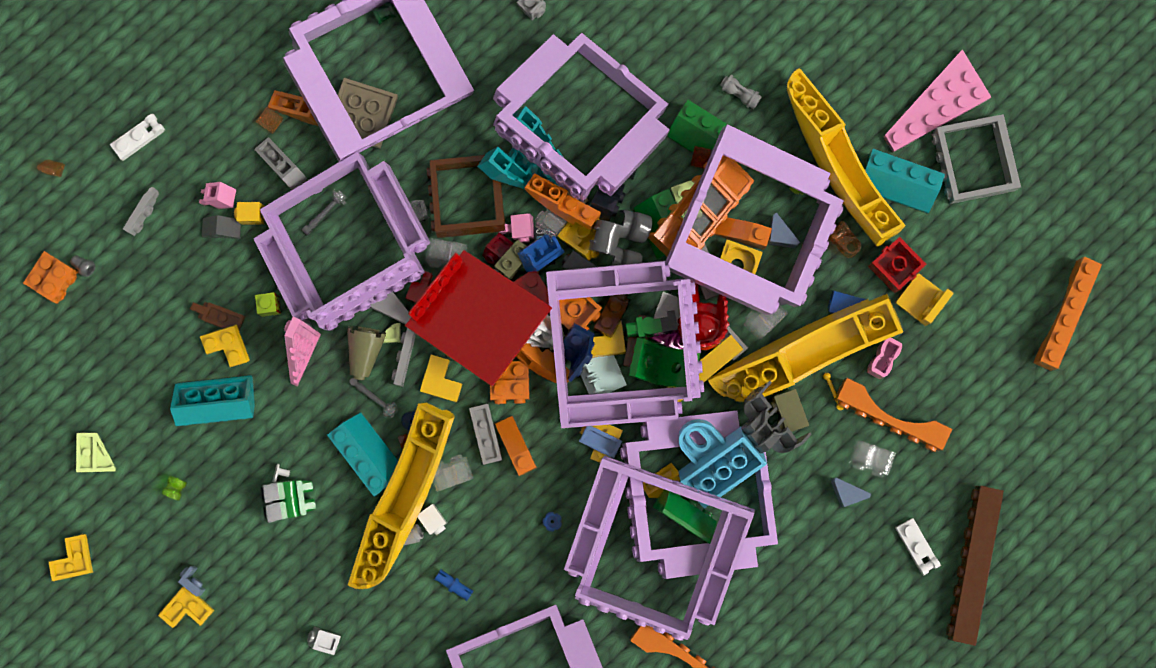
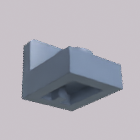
(193, 585)

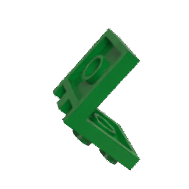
(658, 364)

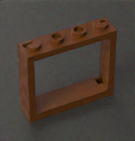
(462, 228)

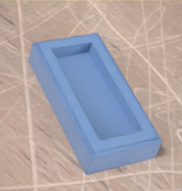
(600, 441)

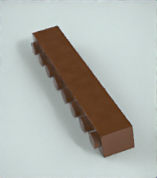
(975, 565)

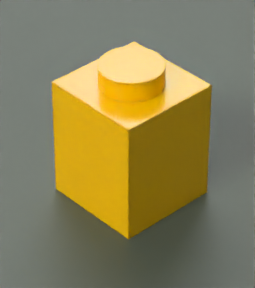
(249, 213)

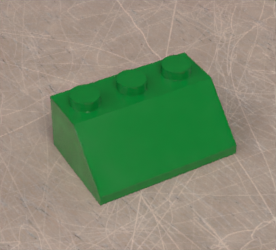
(695, 127)
(656, 207)
(686, 515)

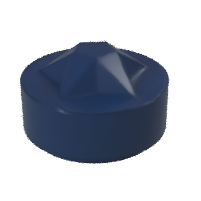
(407, 419)

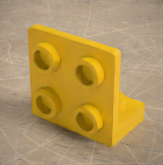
(923, 300)

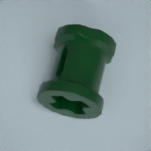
(384, 13)

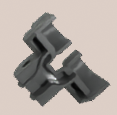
(634, 228)
(760, 432)

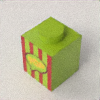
(268, 304)

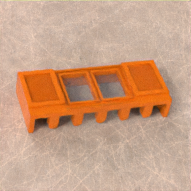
(724, 193)

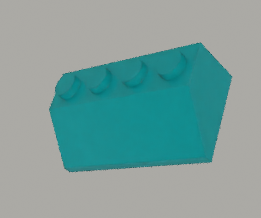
(903, 180)
(213, 400)
(365, 453)

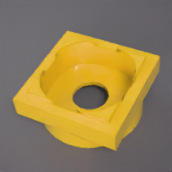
(749, 256)

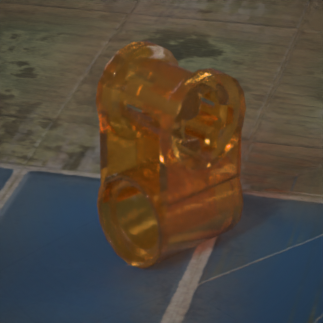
(843, 238)

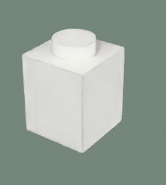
(432, 520)

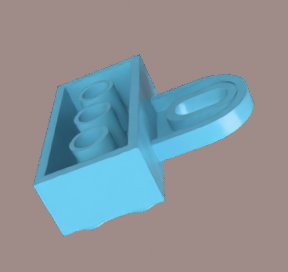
(720, 461)

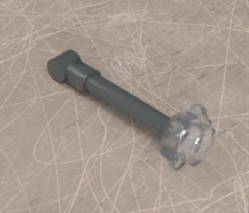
(338, 198)
(388, 409)

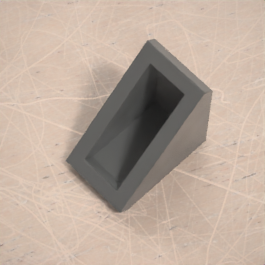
(221, 227)

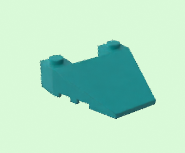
(515, 167)

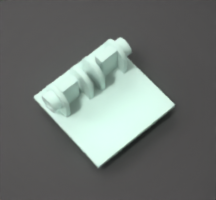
(602, 375)

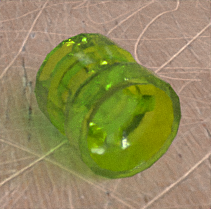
(175, 483)

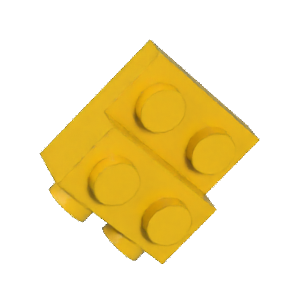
(579, 239)

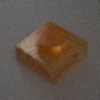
(269, 120)

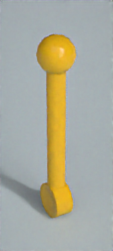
(827, 376)

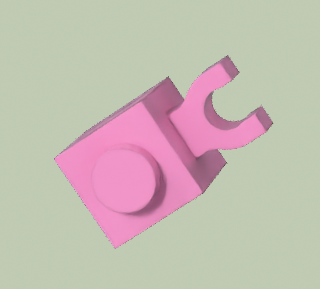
(218, 195)
(521, 228)

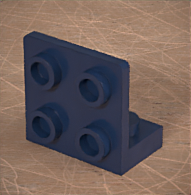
(577, 349)

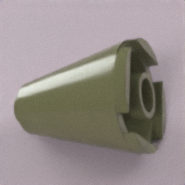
(363, 350)

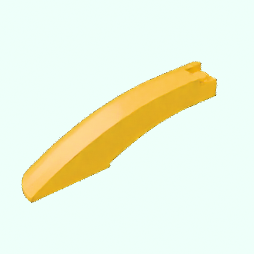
(834, 153)
(809, 349)
(403, 497)

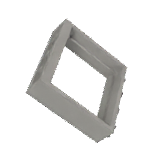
(1005, 153)

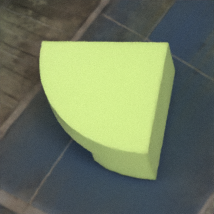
(393, 334)

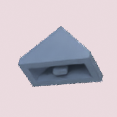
(781, 234)
(847, 493)

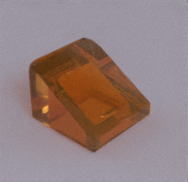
(51, 168)

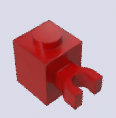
(417, 289)

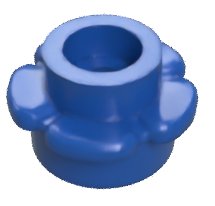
(557, 521)

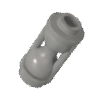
(747, 96)

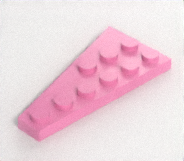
(947, 97)
(300, 344)

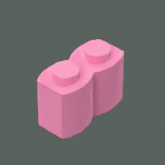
(885, 354)

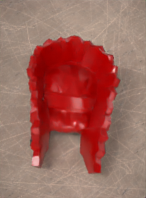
(711, 320)

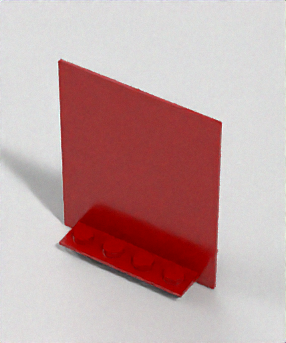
(476, 316)

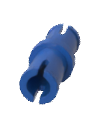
(453, 585)

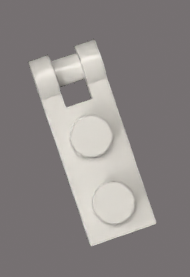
(137, 137)
(917, 546)

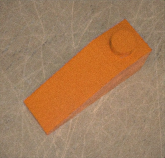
(291, 106)
(744, 232)
(515, 446)

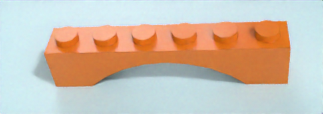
(1076, 296)
(856, 397)
(653, 641)

